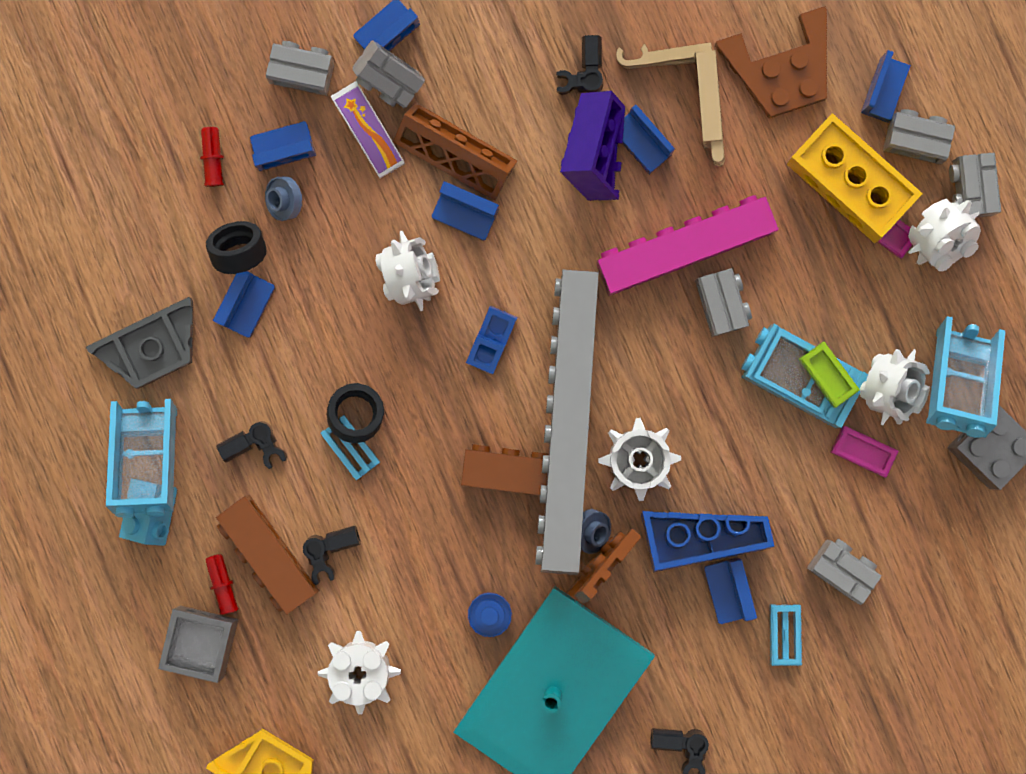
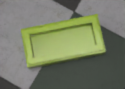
(829, 374)

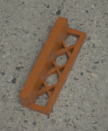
(456, 142)

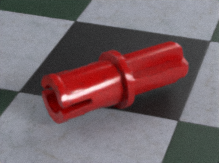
(212, 157)
(221, 584)

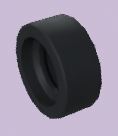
(236, 260)
(361, 391)

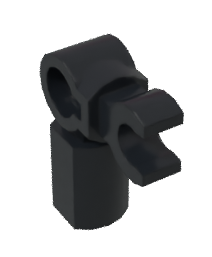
(591, 79)
(260, 434)
(316, 549)
(693, 742)

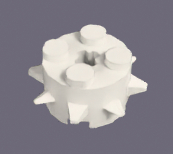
(945, 234)
(408, 271)
(896, 386)
(657, 459)
(346, 685)

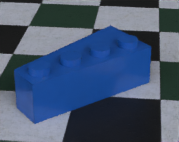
(691, 539)

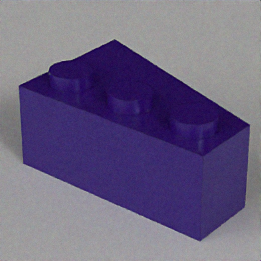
(593, 144)

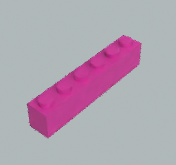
(687, 245)

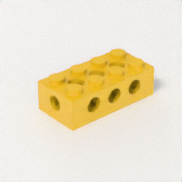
(855, 158)

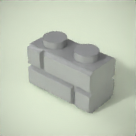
(300, 68)
(388, 75)
(919, 137)
(976, 181)
(723, 302)
(844, 571)

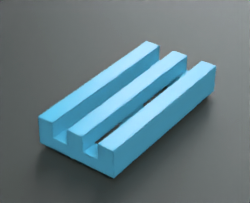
(365, 468)
(784, 609)

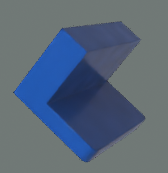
(388, 26)
(885, 88)
(645, 140)
(282, 146)
(465, 211)
(244, 303)
(730, 591)

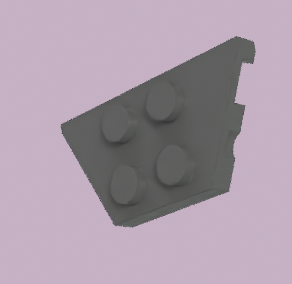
(150, 346)

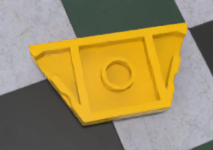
(262, 755)

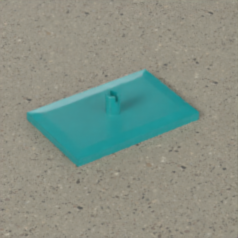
(559, 656)

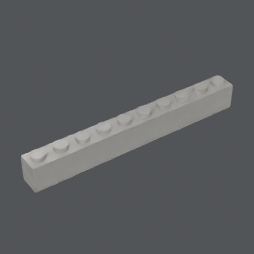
(569, 423)

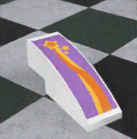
(367, 129)

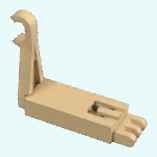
(707, 84)

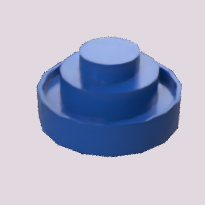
(489, 614)

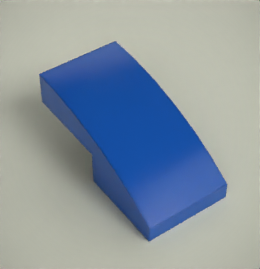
(491, 340)

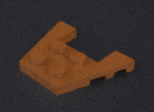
(787, 78)
(600, 568)

